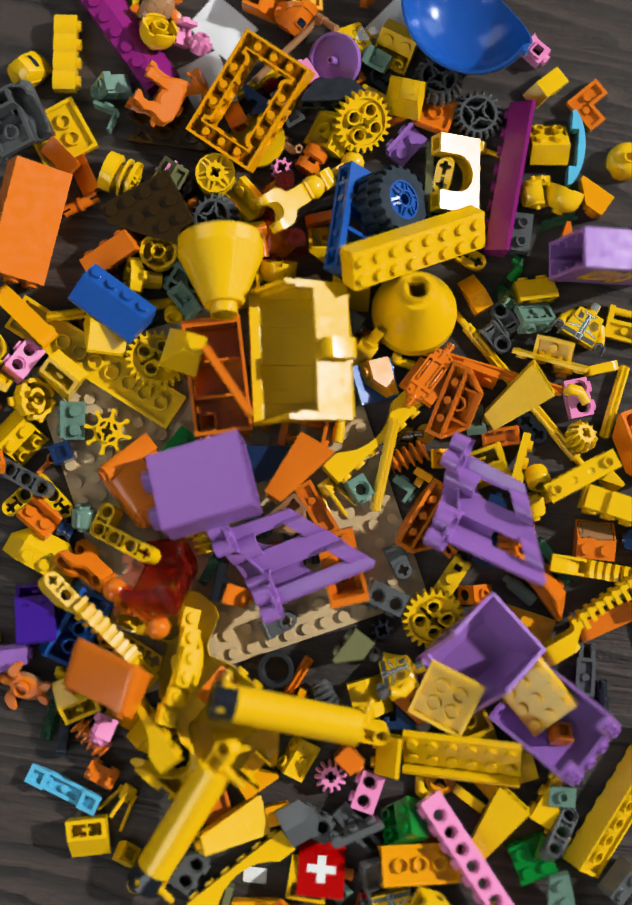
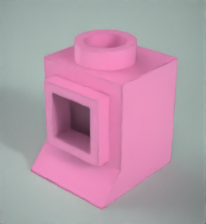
(533, 58)
(102, 730)

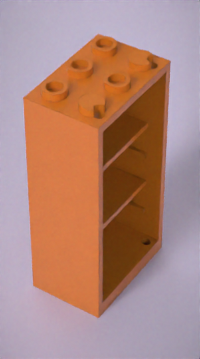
(30, 219)
(208, 390)

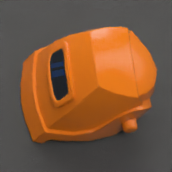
(294, 15)

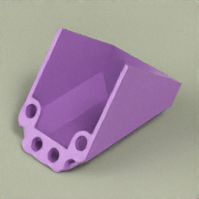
(486, 647)

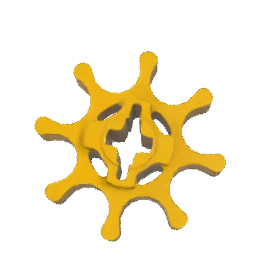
(105, 440)

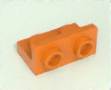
(40, 517)

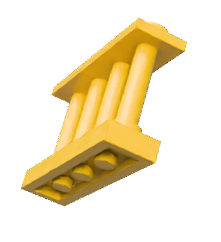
(580, 476)

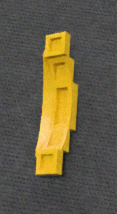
(187, 668)

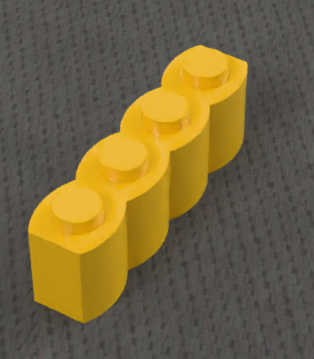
(65, 54)

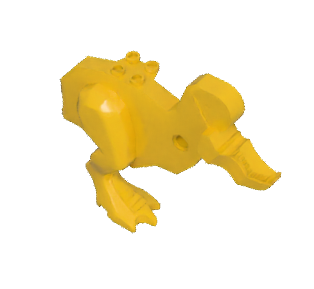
(194, 729)

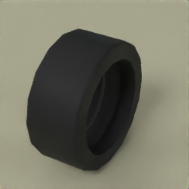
(271, 683)

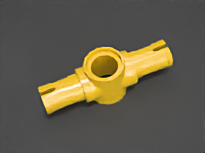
(368, 345)

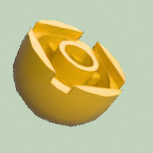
(157, 32)
(620, 161)
(562, 199)
(158, 254)
(274, 270)

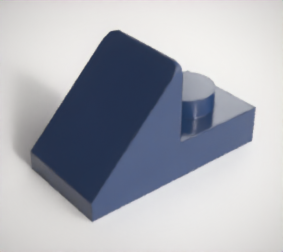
(261, 101)
(401, 720)

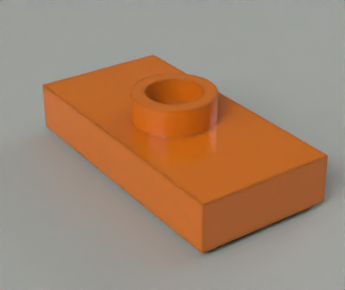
(506, 435)

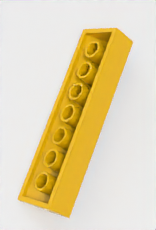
(605, 823)

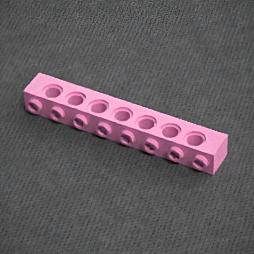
(426, 808)

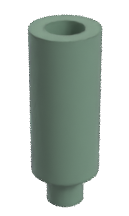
(520, 590)

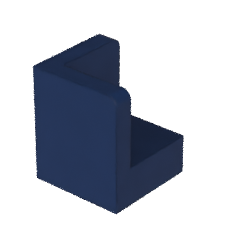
(62, 453)

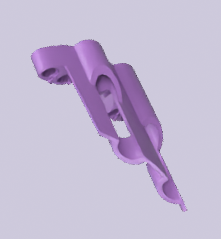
(470, 520)
(277, 571)

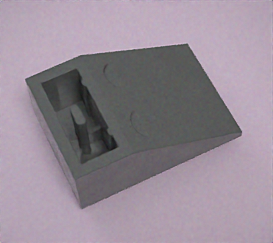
(618, 882)

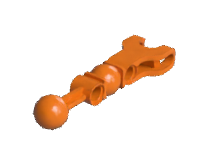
(92, 570)

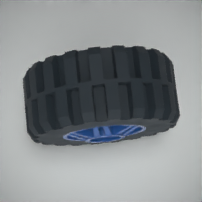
(391, 199)

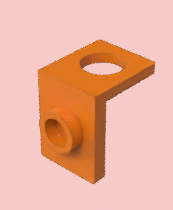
(475, 593)

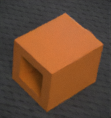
(236, 118)

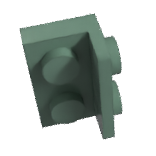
(534, 317)
(72, 420)

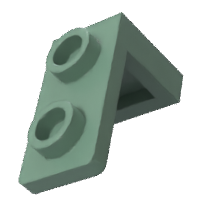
(184, 300)

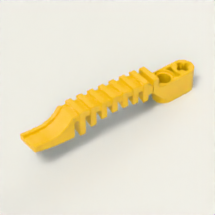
(589, 568)
(84, 610)
(566, 642)

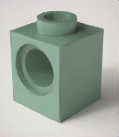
(361, 481)

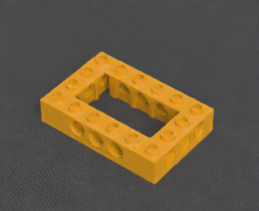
(225, 88)

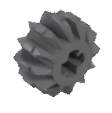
(325, 692)

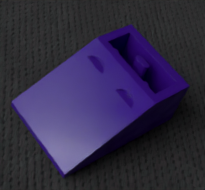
(34, 616)

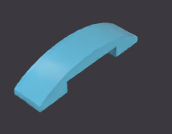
(576, 127)
(64, 788)

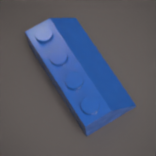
(112, 303)
(70, 629)

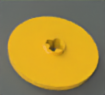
(275, 148)

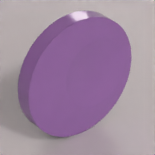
(335, 56)

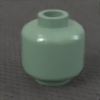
(82, 517)

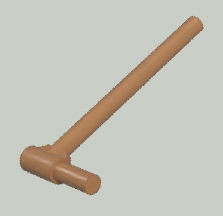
(317, 21)

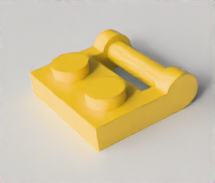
(618, 329)

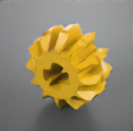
(581, 436)

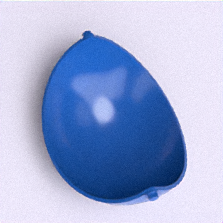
(467, 34)

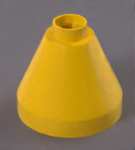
(221, 263)
(415, 312)

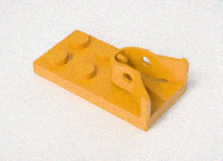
(416, 865)

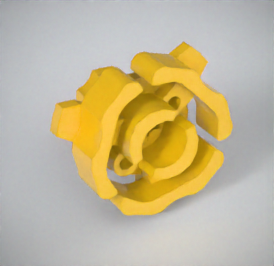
(139, 278)
(30, 399)

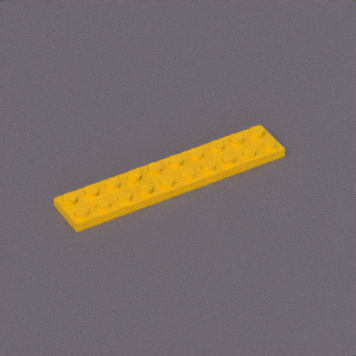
(106, 370)

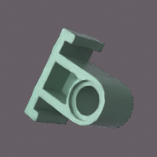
(111, 87)
(177, 275)

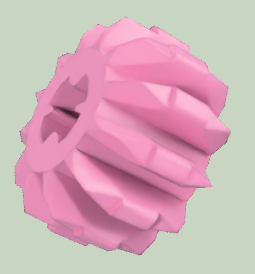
(325, 779)

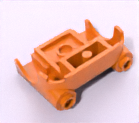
(123, 479)

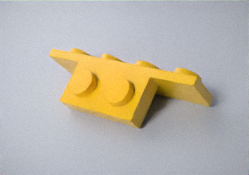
(554, 351)

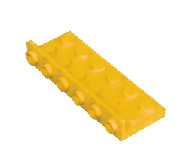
(462, 758)

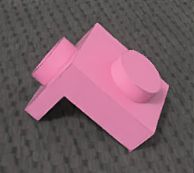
(184, 26)

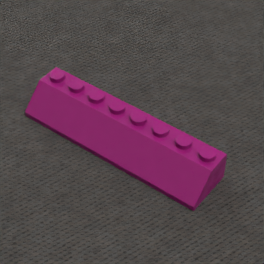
(122, 31)
(508, 177)

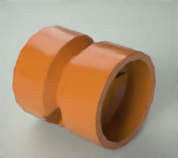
(313, 153)

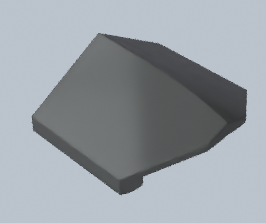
(298, 822)

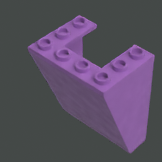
(591, 732)

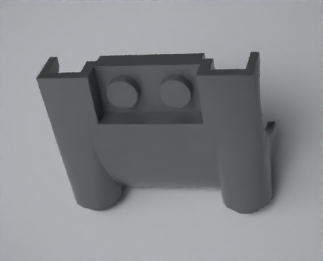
(21, 119)

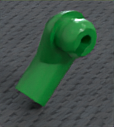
(517, 270)

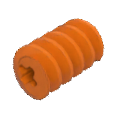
(409, 456)
(84, 729)

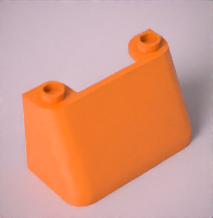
(106, 678)

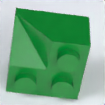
(527, 859)

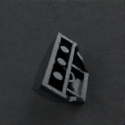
(326, 93)

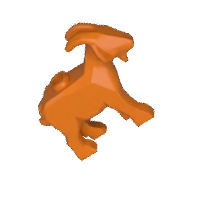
(169, 97)

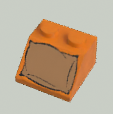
(594, 540)

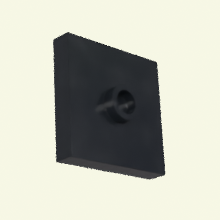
(220, 582)

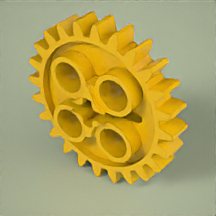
(361, 121)
(150, 344)
(420, 630)

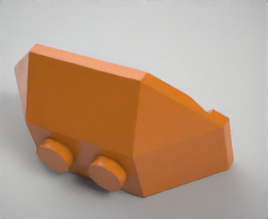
(456, 402)
(623, 439)
(420, 518)
(550, 593)

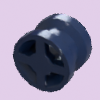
(66, 530)

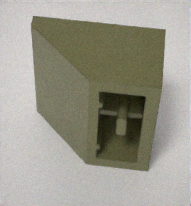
(353, 648)

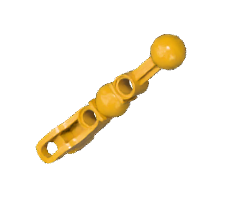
(312, 187)

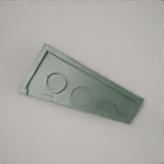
(560, 889)

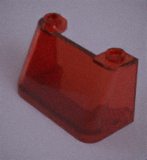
(286, 242)
(165, 584)

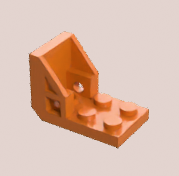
(352, 589)

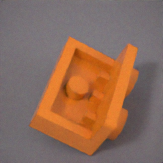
(485, 376)

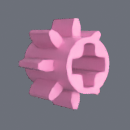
(200, 43)
(280, 163)

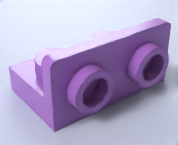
(405, 145)

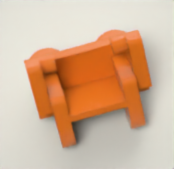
(102, 775)

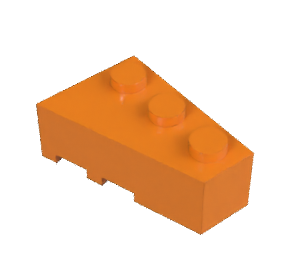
(113, 251)

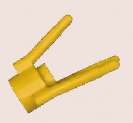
(327, 488)
(127, 794)

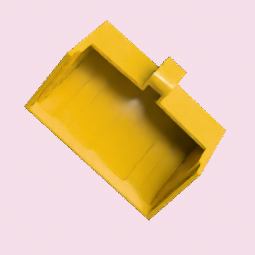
(301, 352)

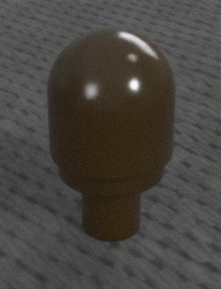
(189, 188)
(409, 434)

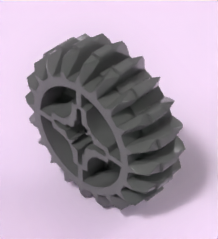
(436, 85)
(471, 112)
(212, 210)

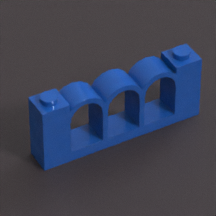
(348, 182)

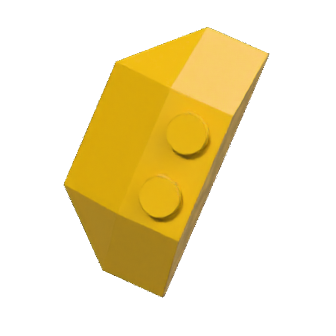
(36, 553)

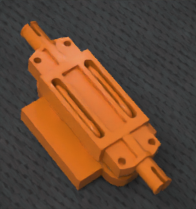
(427, 378)

